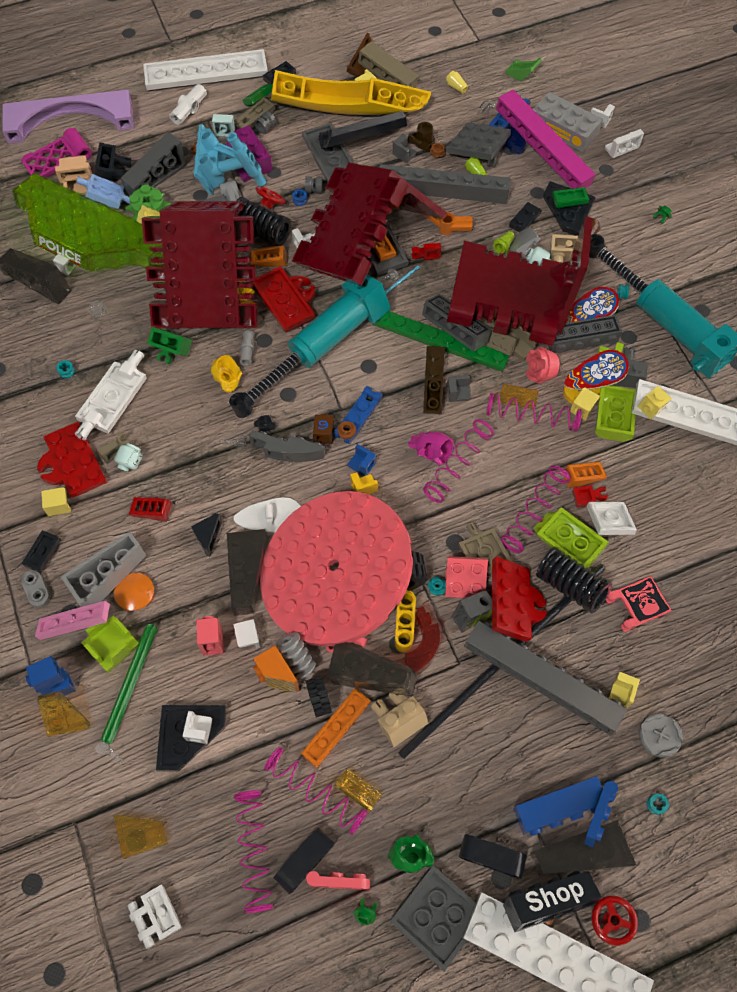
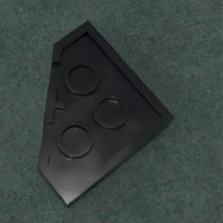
(569, 217)
(173, 749)

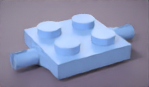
(104, 191)

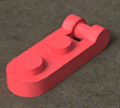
(337, 880)

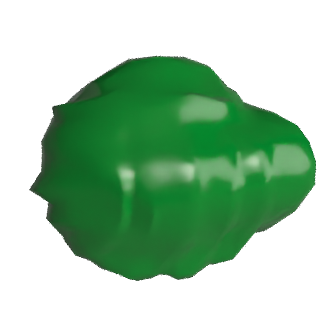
(410, 854)

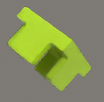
(110, 643)

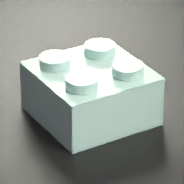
(223, 125)

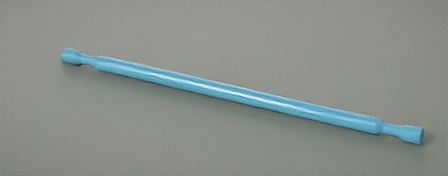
(402, 279)

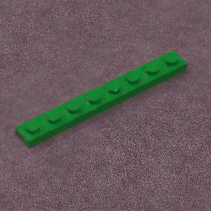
(436, 337)

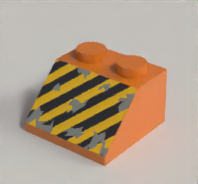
(274, 671)

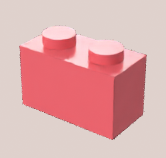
(210, 636)

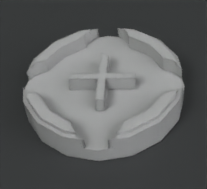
(660, 735)

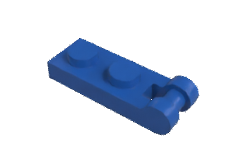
(601, 813)

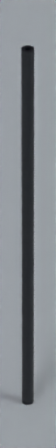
(448, 711)

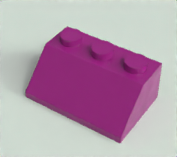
(261, 155)

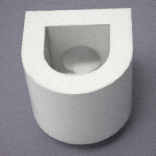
(63, 264)

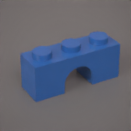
(48, 677)

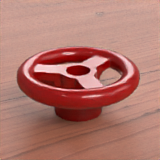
(269, 197)
(608, 926)

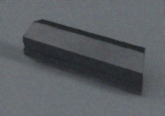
(362, 129)

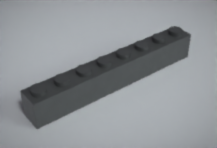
(455, 184)
(546, 678)

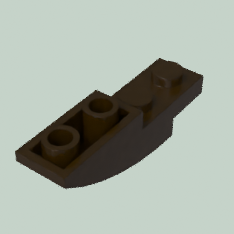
(433, 380)

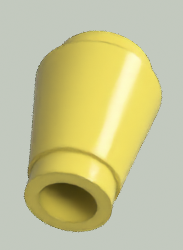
(455, 81)

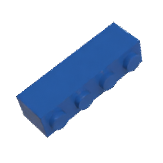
(558, 806)

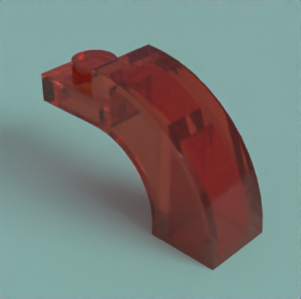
(425, 653)

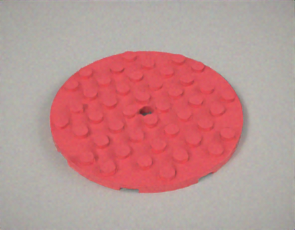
(364, 588)

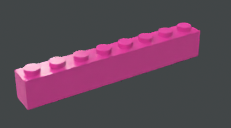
(545, 140)

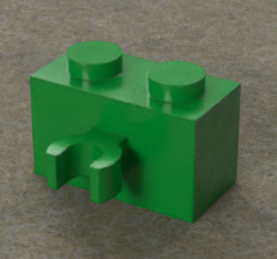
(169, 343)

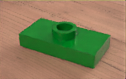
(258, 94)
(570, 197)

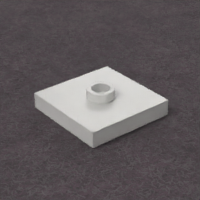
(611, 518)

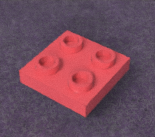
(465, 576)

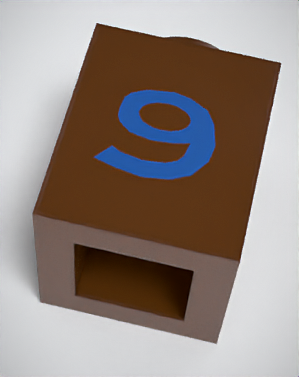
(323, 428)

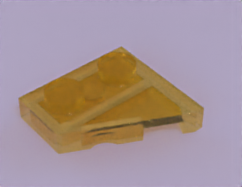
(60, 714)
(139, 835)

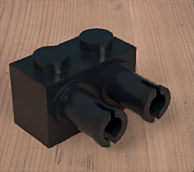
(107, 161)

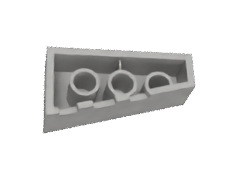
(104, 570)

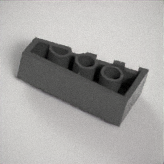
(156, 165)

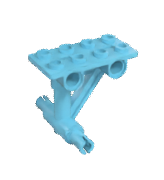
(211, 161)

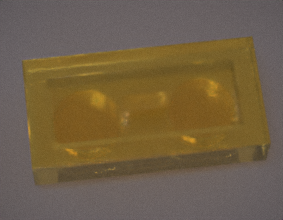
(522, 395)
(358, 790)

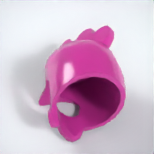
(432, 446)

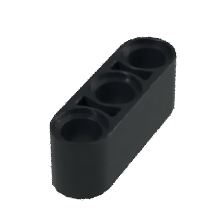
(492, 856)
(304, 860)

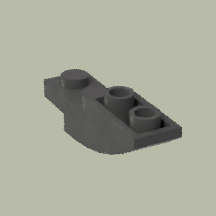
(293, 450)

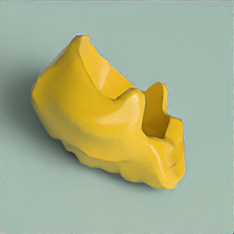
(226, 373)

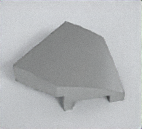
(524, 241)

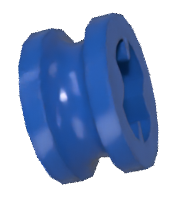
(299, 201)

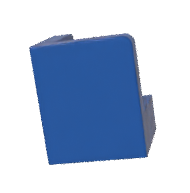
(362, 460)

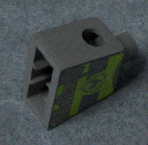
(472, 609)

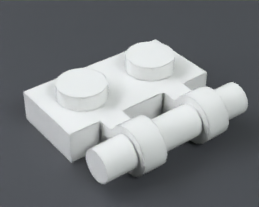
(160, 912)

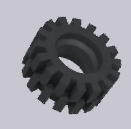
(318, 696)

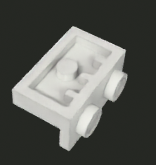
(625, 143)

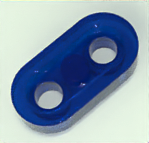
(515, 142)

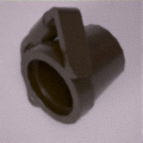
(423, 137)

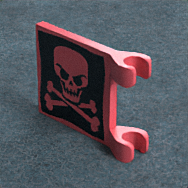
(642, 601)

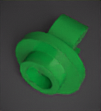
(663, 211)
(365, 915)

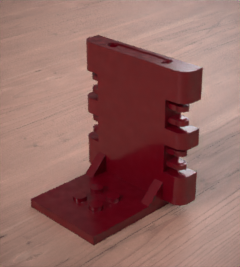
(356, 220)
(201, 265)
(519, 290)

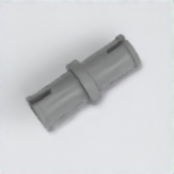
(247, 348)

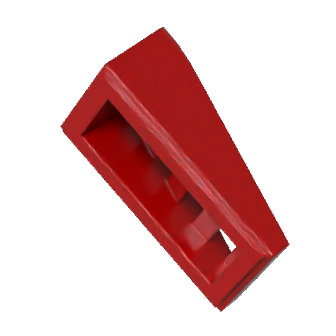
(165, 505)

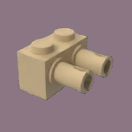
(562, 247)
(402, 720)

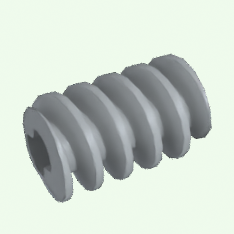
(297, 654)

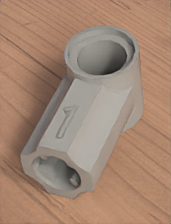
(229, 190)

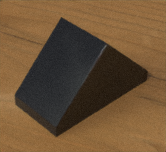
(207, 531)

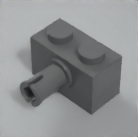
(636, 371)

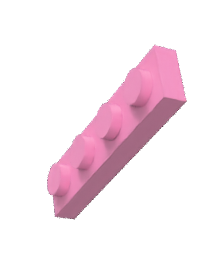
(72, 620)

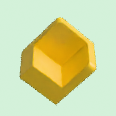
(364, 484)

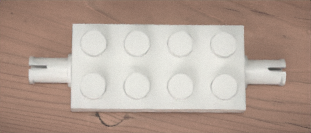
(111, 396)

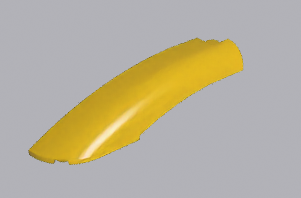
(347, 97)

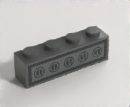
(587, 334)
(473, 337)

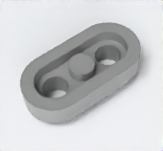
(34, 588)

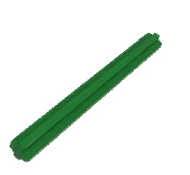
(129, 684)

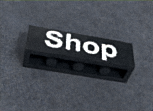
(551, 900)

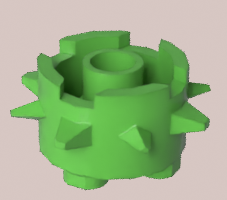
(148, 197)

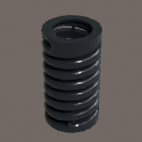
(263, 225)
(574, 580)

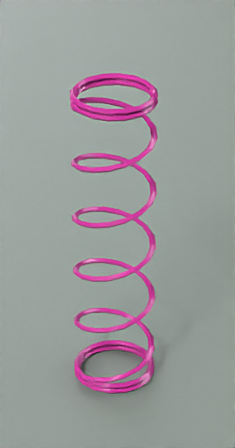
(576, 423)
(481, 434)
(531, 514)
(272, 761)
(246, 795)

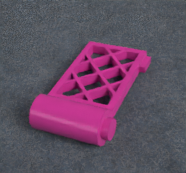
(73, 145)

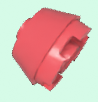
(542, 365)

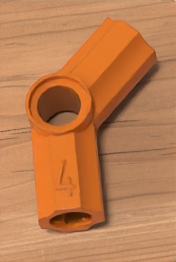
(452, 223)

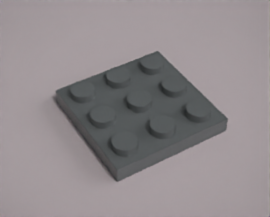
(479, 141)
(435, 918)

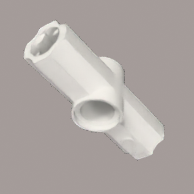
(188, 104)

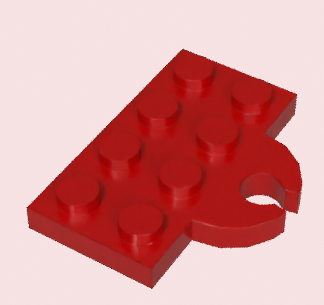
(286, 297)
(71, 462)
(514, 600)

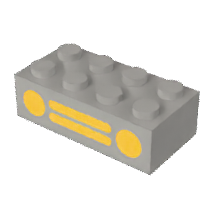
(569, 121)

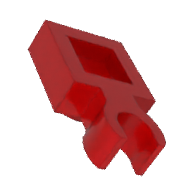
(428, 251)
(586, 494)

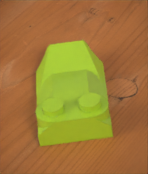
(614, 414)
(571, 536)

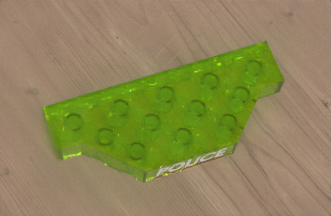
(81, 227)

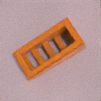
(279, 258)
(576, 480)

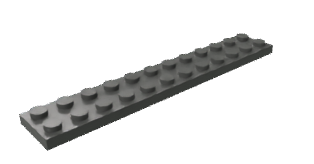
(338, 157)

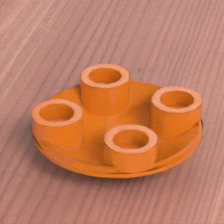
(134, 592)

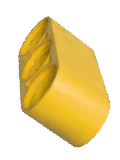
(402, 630)

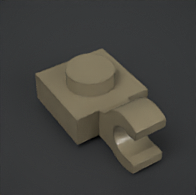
(110, 449)

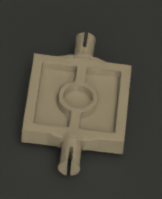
(483, 545)

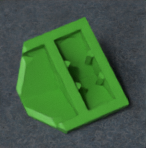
(521, 69)

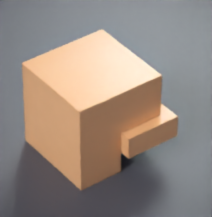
(70, 169)

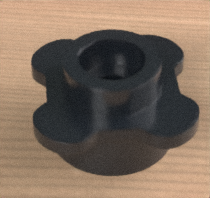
(265, 419)

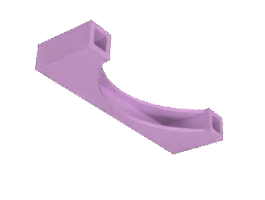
(24, 116)

